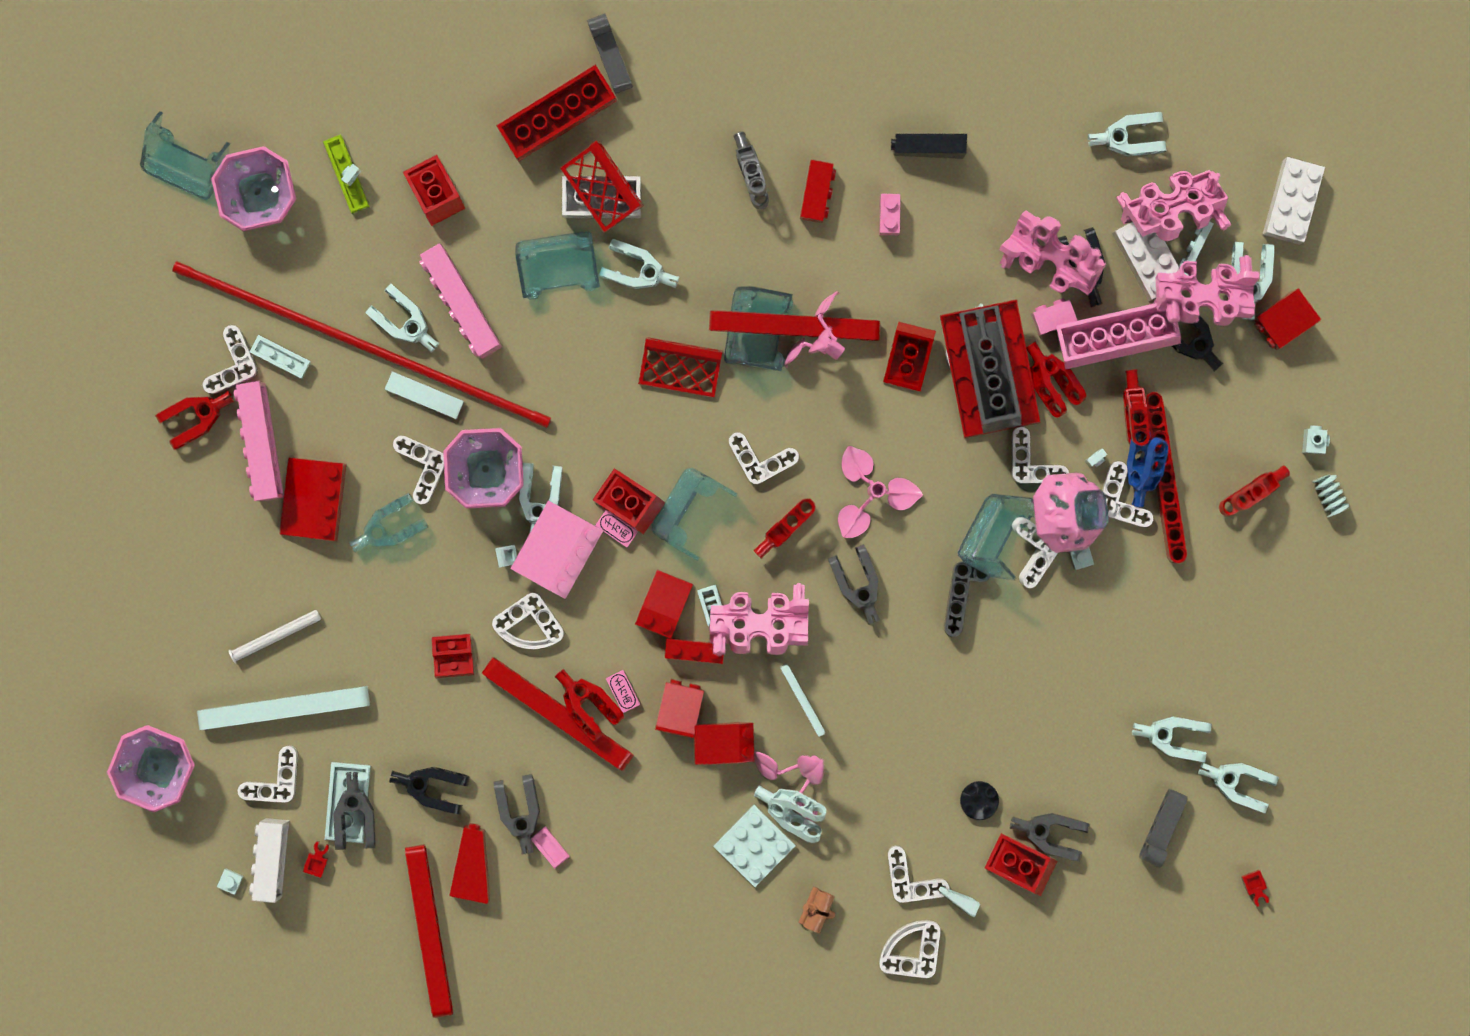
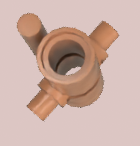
(817, 910)

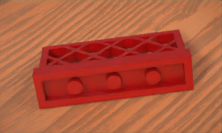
(612, 173)
(684, 350)

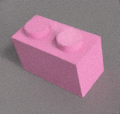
(889, 214)
(1048, 318)

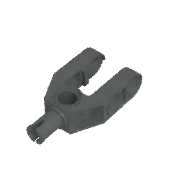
(751, 170)
(872, 588)
(363, 805)
(531, 819)
(1040, 840)

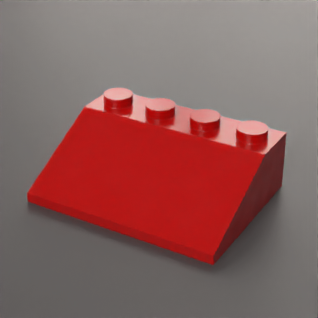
(313, 499)

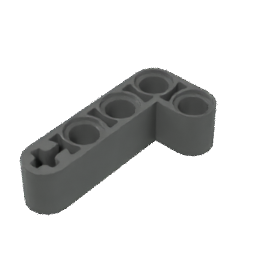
(609, 53)
(961, 599)
(1162, 828)

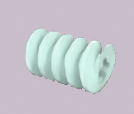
(1331, 494)

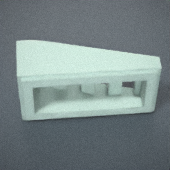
(705, 591)
(964, 902)

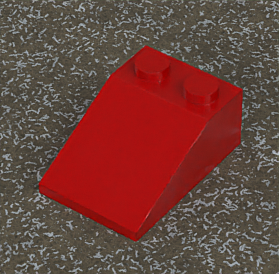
(434, 190)
(909, 356)
(629, 501)
(664, 604)
(724, 743)
(1020, 864)

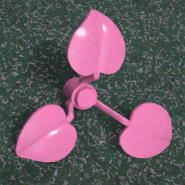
(824, 343)
(901, 492)
(810, 767)

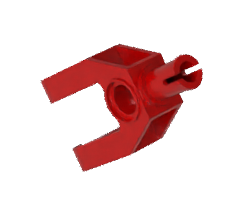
(1052, 366)
(1135, 403)
(206, 421)
(1254, 491)
(782, 531)
(596, 696)

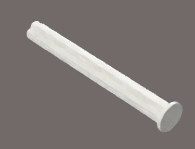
(274, 636)

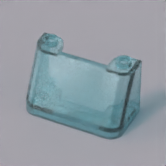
(557, 263)
(756, 349)

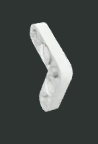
(240, 363)
(428, 460)
(762, 467)
(1029, 470)
(1116, 505)
(1041, 552)
(281, 783)
(910, 887)

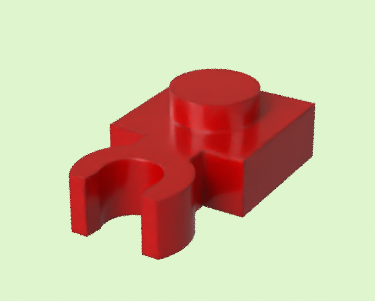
(316, 862)
(1254, 885)

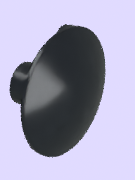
(979, 800)

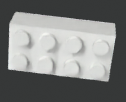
(1293, 200)
(575, 208)
(1145, 257)
(270, 860)

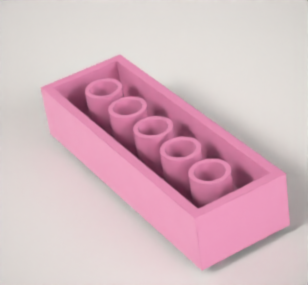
(462, 304)
(1116, 335)
(259, 441)

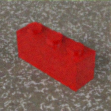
(817, 191)
(691, 651)

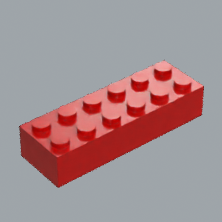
(557, 113)

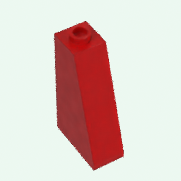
(471, 868)

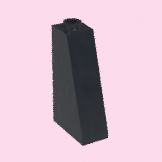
(930, 145)

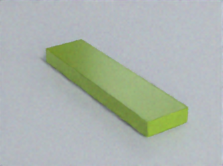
(340, 160)

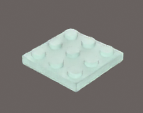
(754, 845)

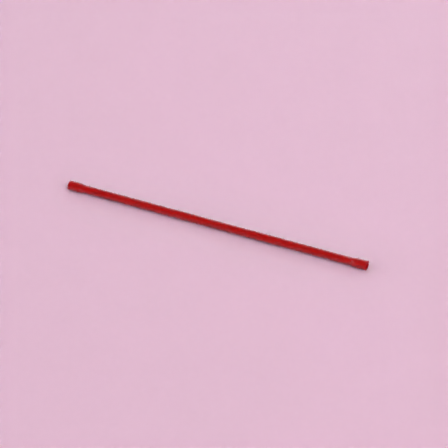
(533, 416)

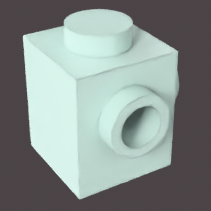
(1315, 440)

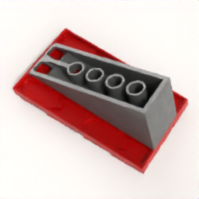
(990, 368)

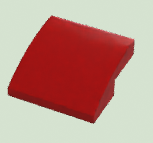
(452, 656)

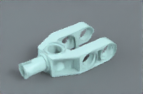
(1123, 147)
(1266, 269)
(642, 281)
(403, 333)
(525, 491)
(1164, 744)
(1228, 789)
(781, 808)

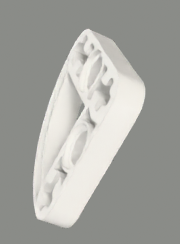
(527, 610)
(917, 963)

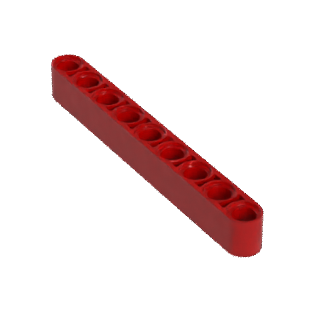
(793, 325)
(1170, 486)
(554, 712)
(429, 931)

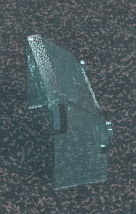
(177, 165)
(689, 484)
(990, 532)

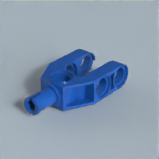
(1140, 470)

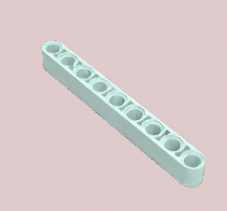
(283, 708)

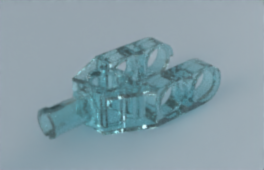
(375, 522)

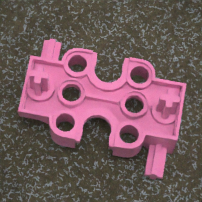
(1209, 205)
(1032, 255)
(1236, 286)
(792, 614)

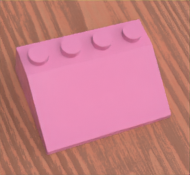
(556, 549)

